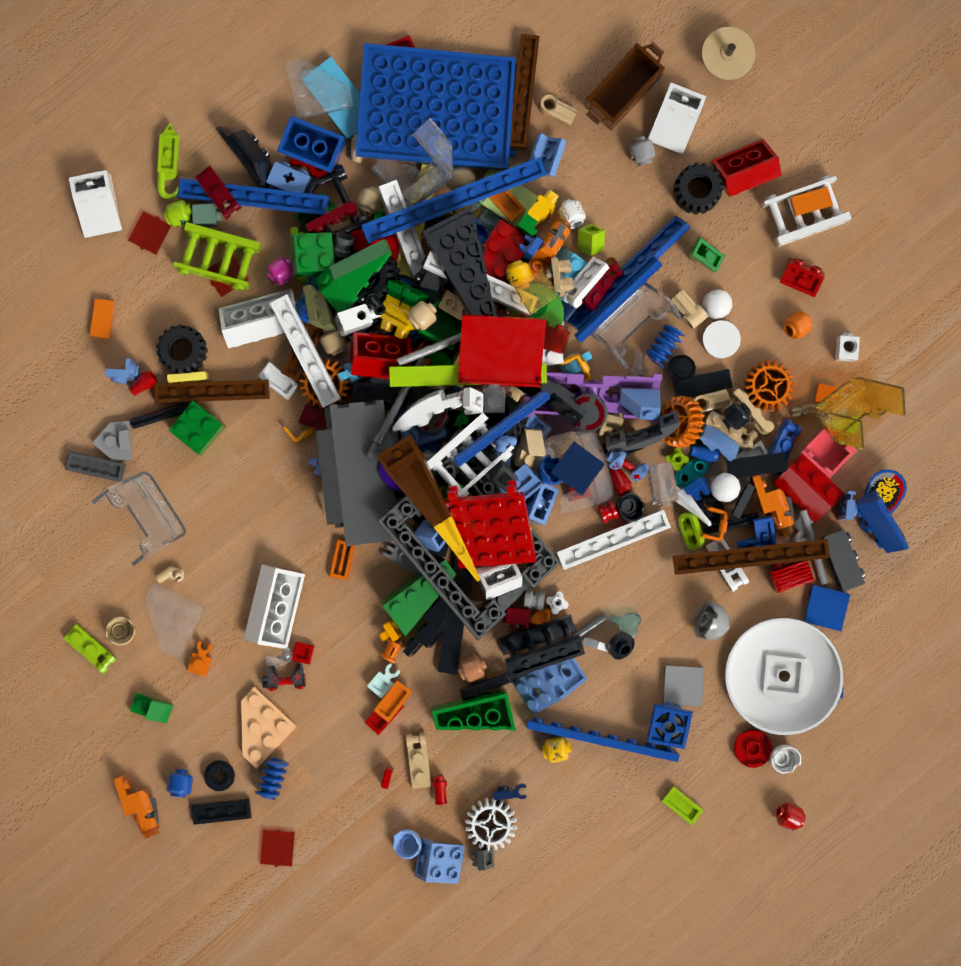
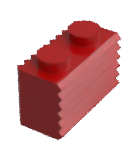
(790, 575)

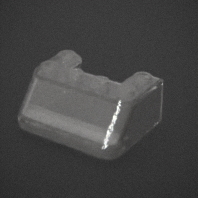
(601, 488)

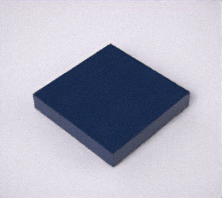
(577, 468)

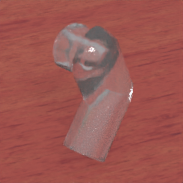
(281, 660)

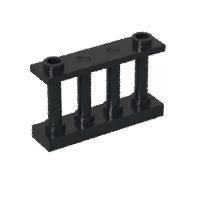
(543, 656)

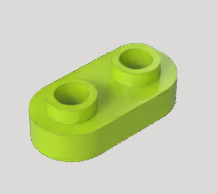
(691, 531)

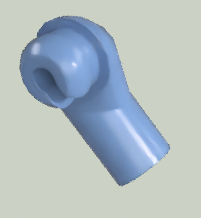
(504, 441)

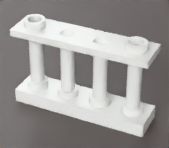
(802, 229)
(450, 451)

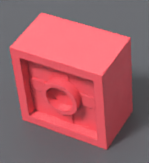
(826, 453)

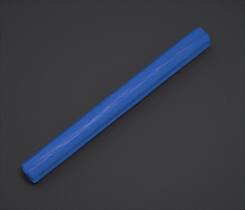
(611, 306)
(502, 427)

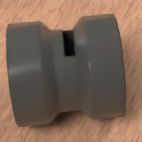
(342, 245)

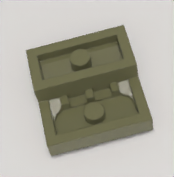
(319, 309)

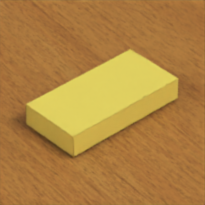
(188, 377)

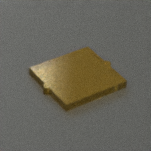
(536, 291)

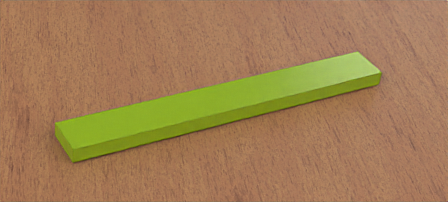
(433, 375)

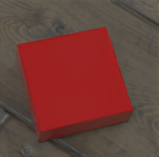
(303, 652)
(387, 777)

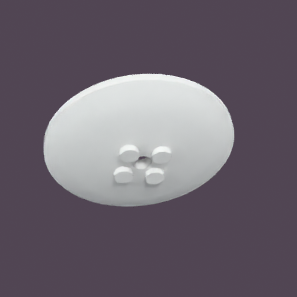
(780, 705)

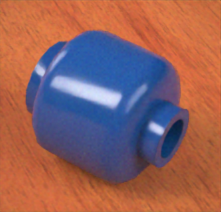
(179, 783)

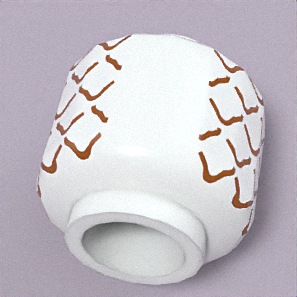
(572, 212)

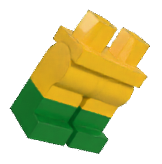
(538, 214)
(398, 302)

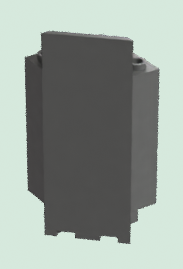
(351, 481)

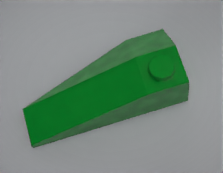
(346, 278)

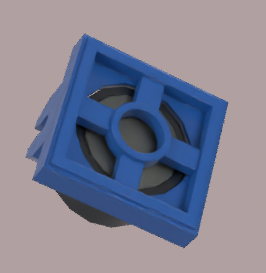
(669, 725)

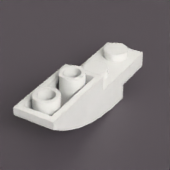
(421, 410)

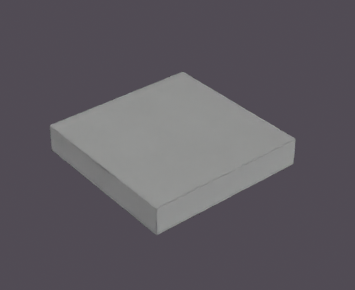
(683, 685)

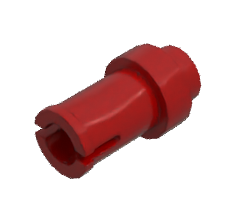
(439, 785)

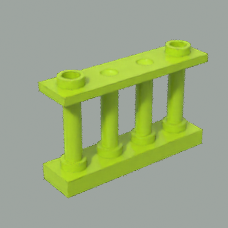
(213, 238)

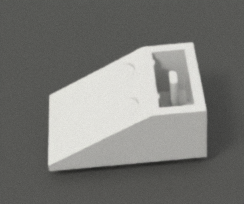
(677, 118)
(95, 203)
(498, 579)

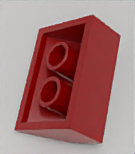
(747, 167)
(808, 488)

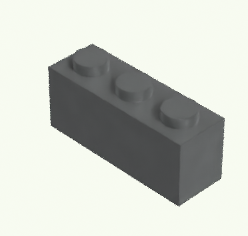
(844, 561)

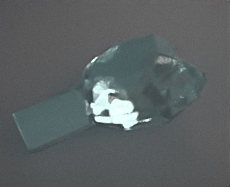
(627, 623)

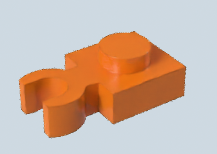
(200, 662)

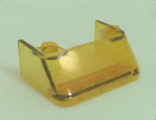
(853, 400)

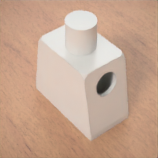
(348, 322)

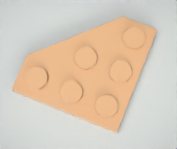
(262, 727)

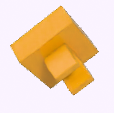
(391, 631)

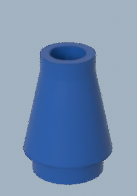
(704, 453)

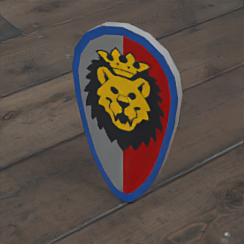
(890, 487)

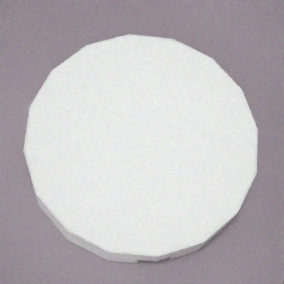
(721, 339)

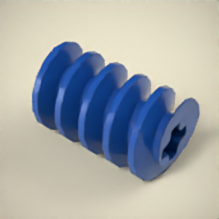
(664, 344)
(272, 778)

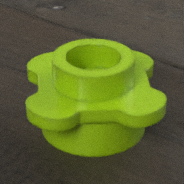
(672, 458)

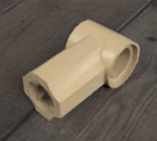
(559, 111)
(692, 313)
(714, 400)

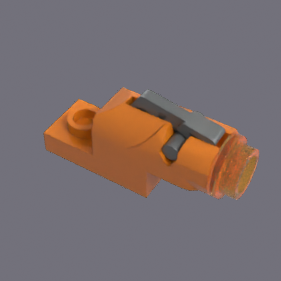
(550, 246)
(775, 503)
(139, 804)

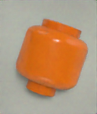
(797, 325)

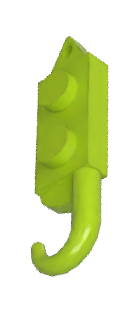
(168, 160)

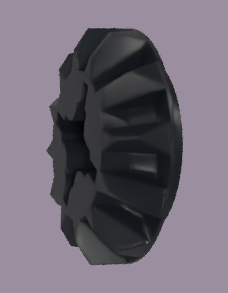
(710, 499)
(214, 783)

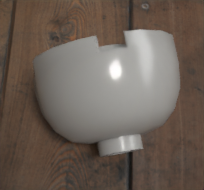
(712, 621)

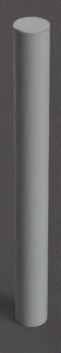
(429, 349)
(810, 536)

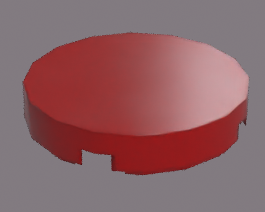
(752, 748)

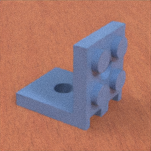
(551, 684)

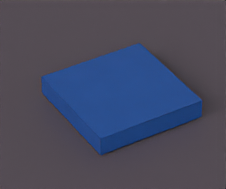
(826, 608)

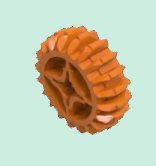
(765, 378)
(312, 395)
(689, 421)

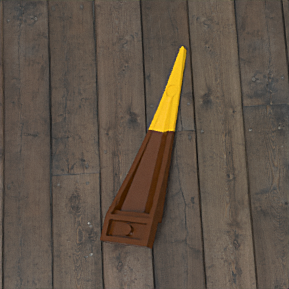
(413, 475)

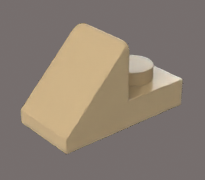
(530, 447)

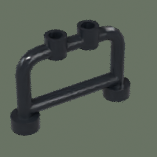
(338, 176)

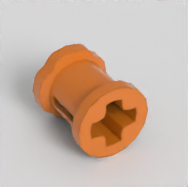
(391, 651)

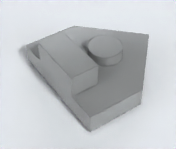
(116, 441)

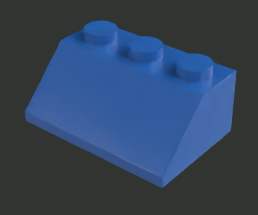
(311, 144)
(881, 523)

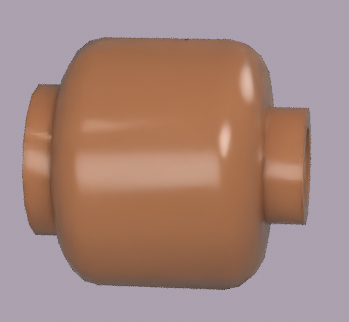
(472, 668)

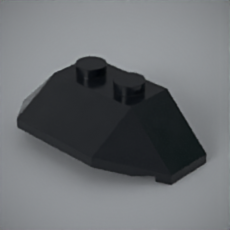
(248, 152)
(428, 283)

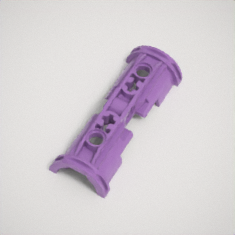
(599, 387)

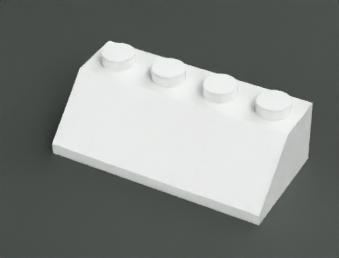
(252, 319)
(274, 607)

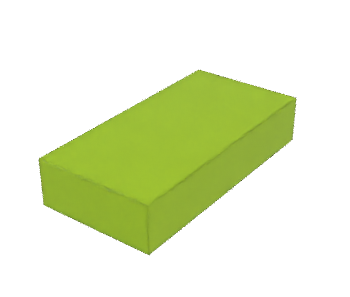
(682, 805)

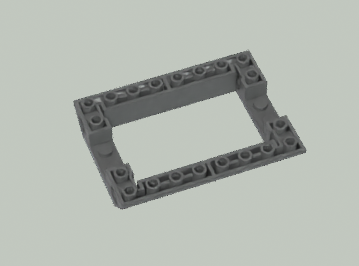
(491, 611)

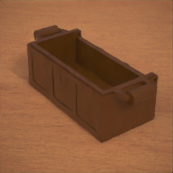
(625, 86)

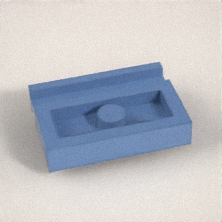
(527, 481)
(847, 507)

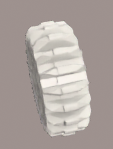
(499, 824)

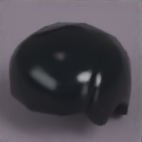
(630, 507)

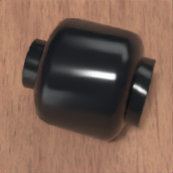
(736, 415)

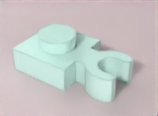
(381, 682)

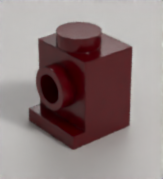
(516, 617)

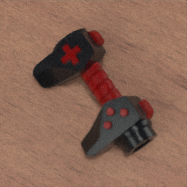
(272, 681)

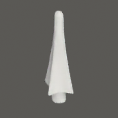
(689, 503)

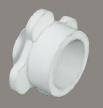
(551, 601)

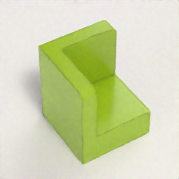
(591, 239)

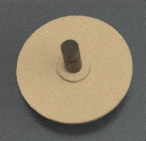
(728, 53)

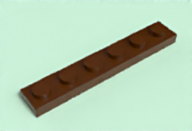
(524, 90)
(212, 391)

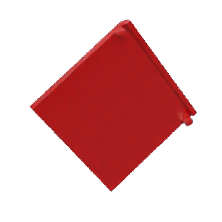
(501, 350)

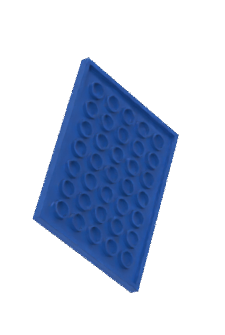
(460, 92)

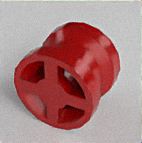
(607, 512)

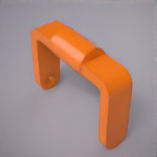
(722, 527)

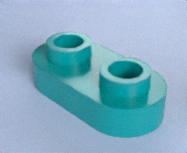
(691, 472)

